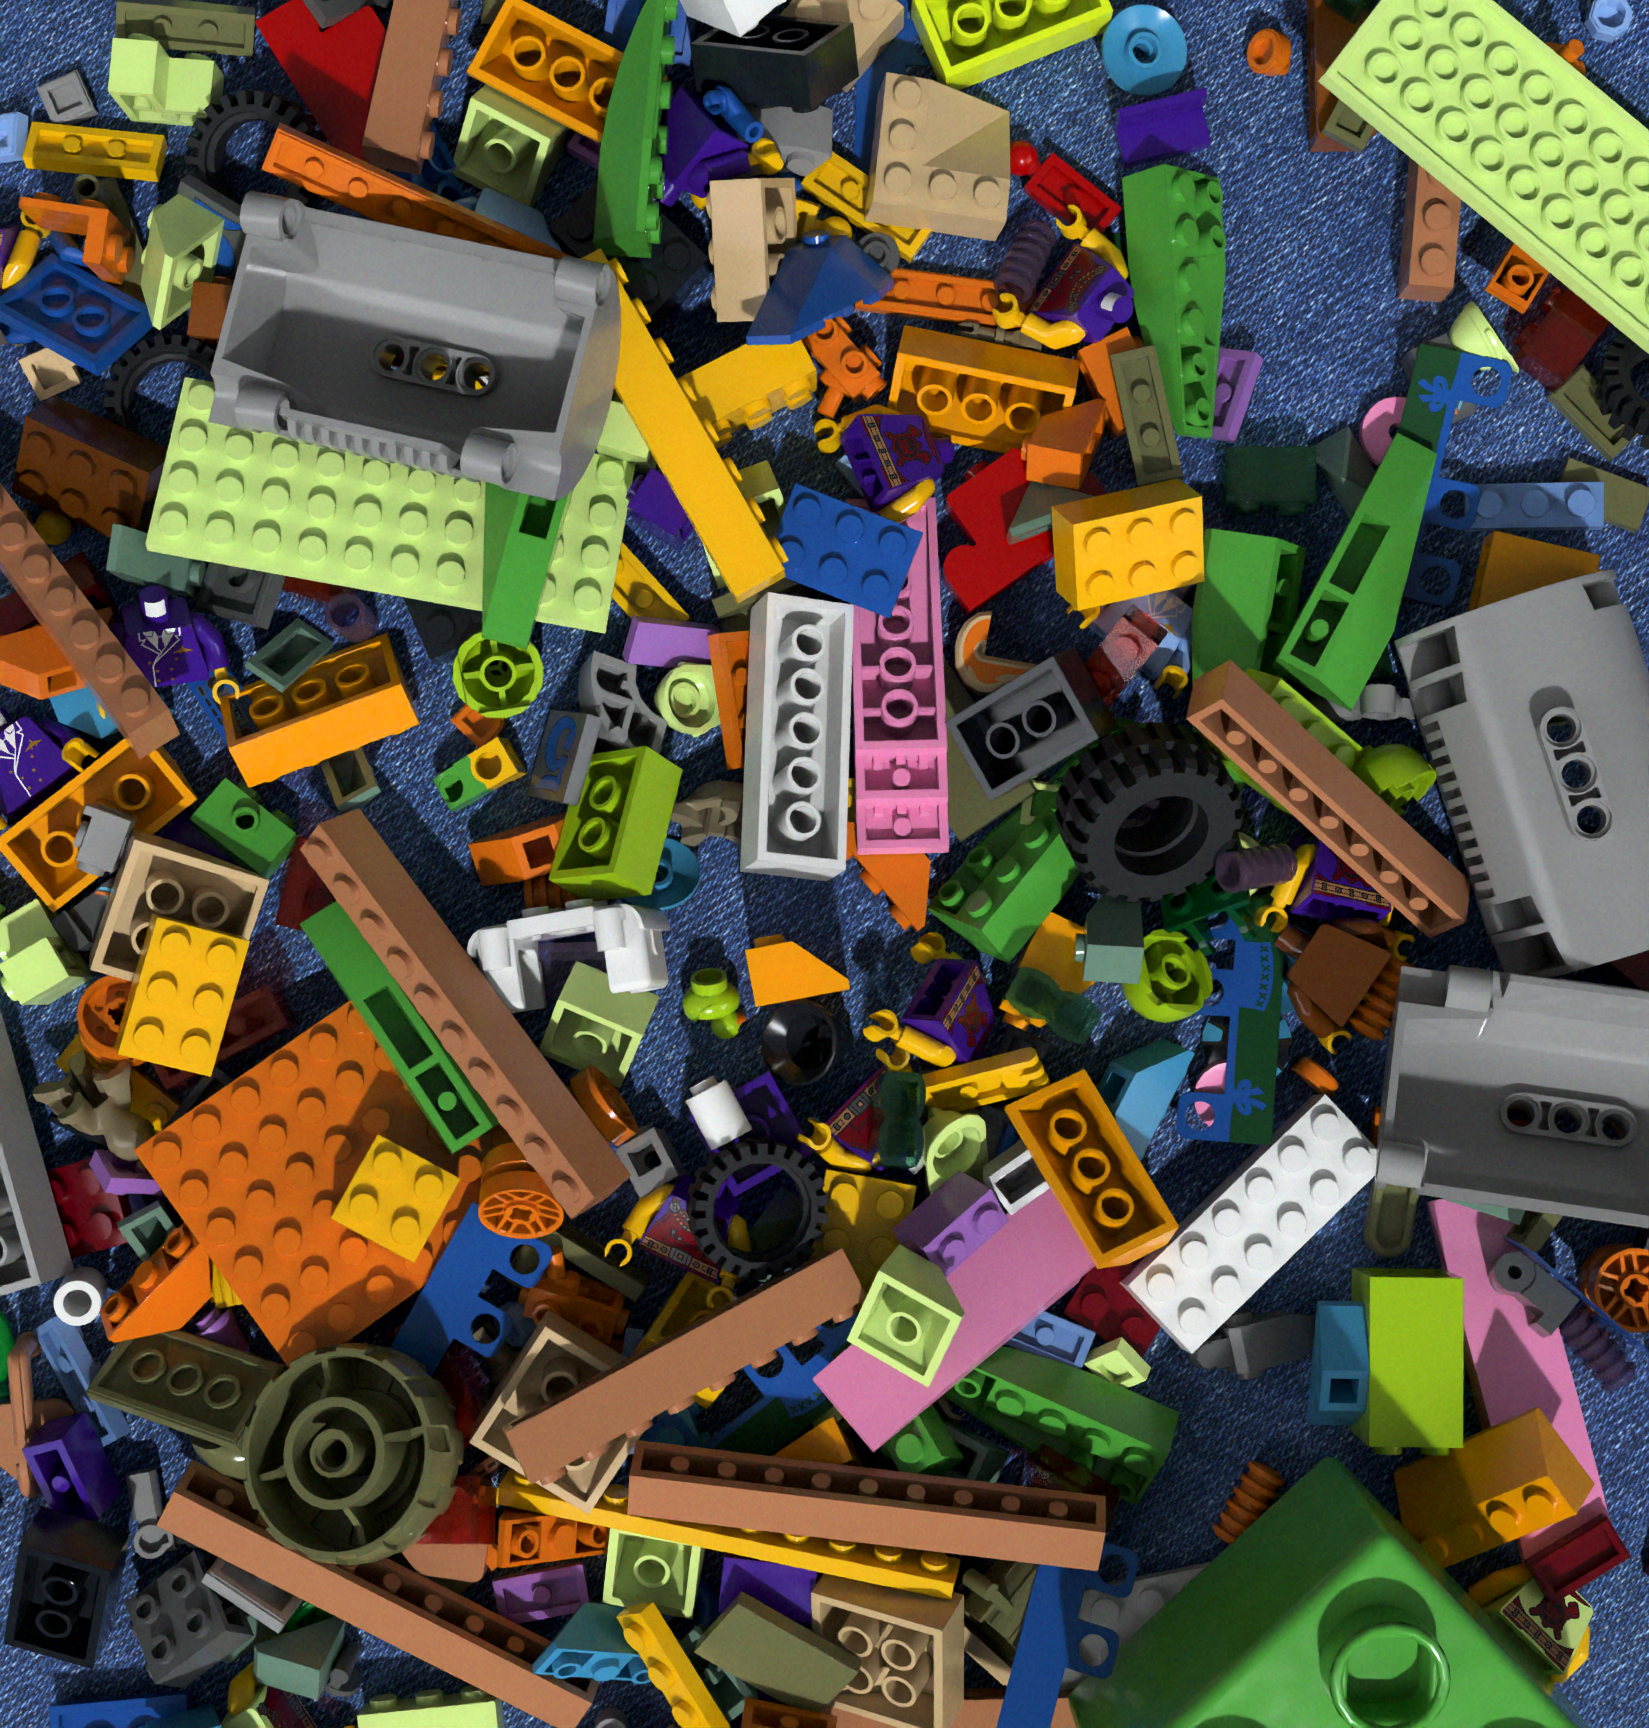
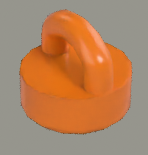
(1269, 53)

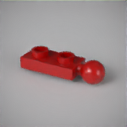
(1058, 185)

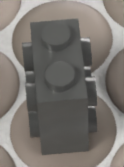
(185, 1623)

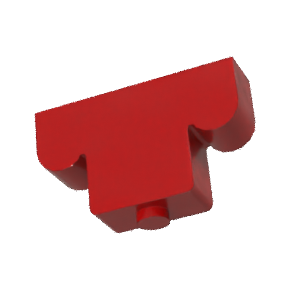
(329, 67)
(983, 514)

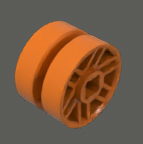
(96, 1015)
(603, 1105)
(515, 1197)
(1606, 1277)

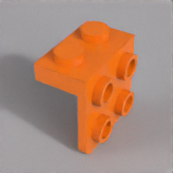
(107, 239)

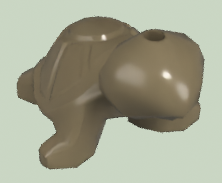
(711, 811)
(98, 1104)

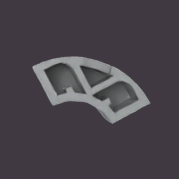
(800, 138)
(610, 692)

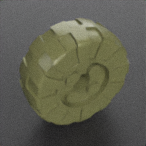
(352, 1453)

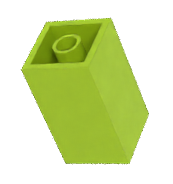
(1413, 1359)

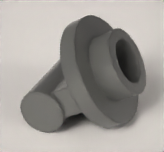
(881, 250)
(344, 1676)

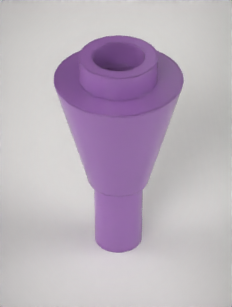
(222, 1328)

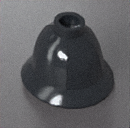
(804, 1042)

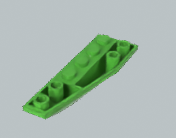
(633, 139)
(1179, 284)
(517, 561)
(1362, 583)
(1244, 603)
(1012, 876)
(400, 1031)
(1072, 1412)

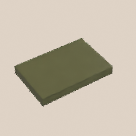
(777, 1655)

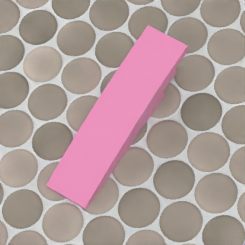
(902, 711)
(1000, 1290)
(1506, 1359)

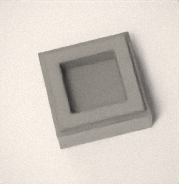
(67, 99)

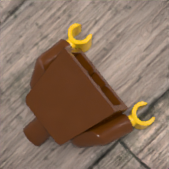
(1336, 970)

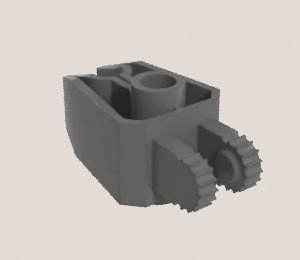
(1255, 1342)

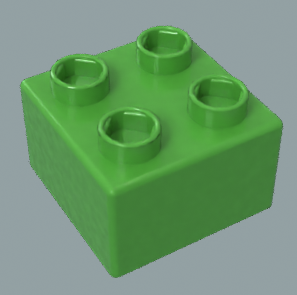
(1322, 1624)

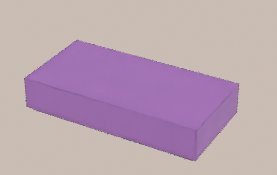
(667, 642)

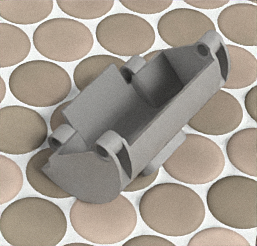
(339, 296)
(1483, 708)
(1499, 1041)

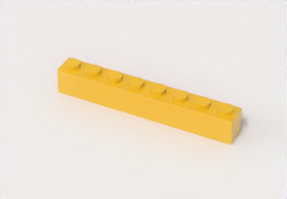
(688, 456)

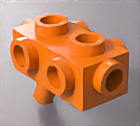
(846, 367)
(577, 1299)

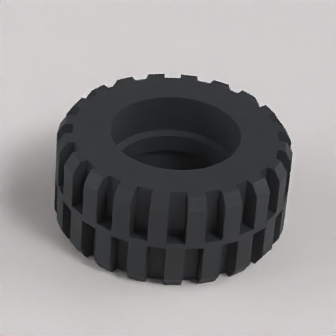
(1128, 773)

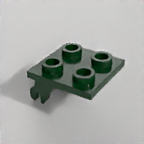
(1203, 901)

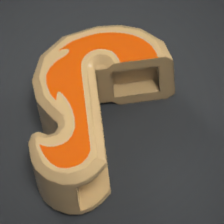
(977, 671)

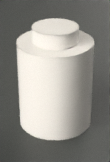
(717, 1112)
(80, 1296)

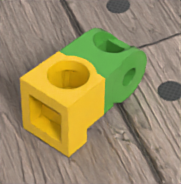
(479, 773)

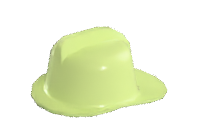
(952, 1145)

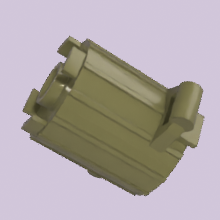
(1000, 1601)

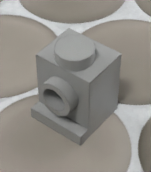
(103, 839)
(636, 1158)

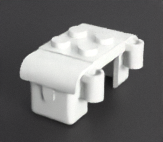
(623, 931)

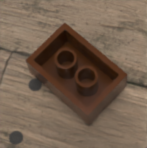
(87, 468)

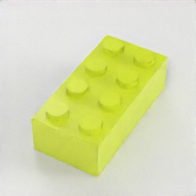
(989, 37)

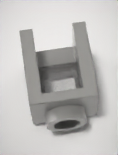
(1014, 1177)

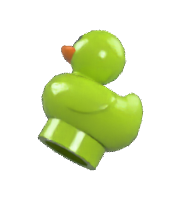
(715, 1000)

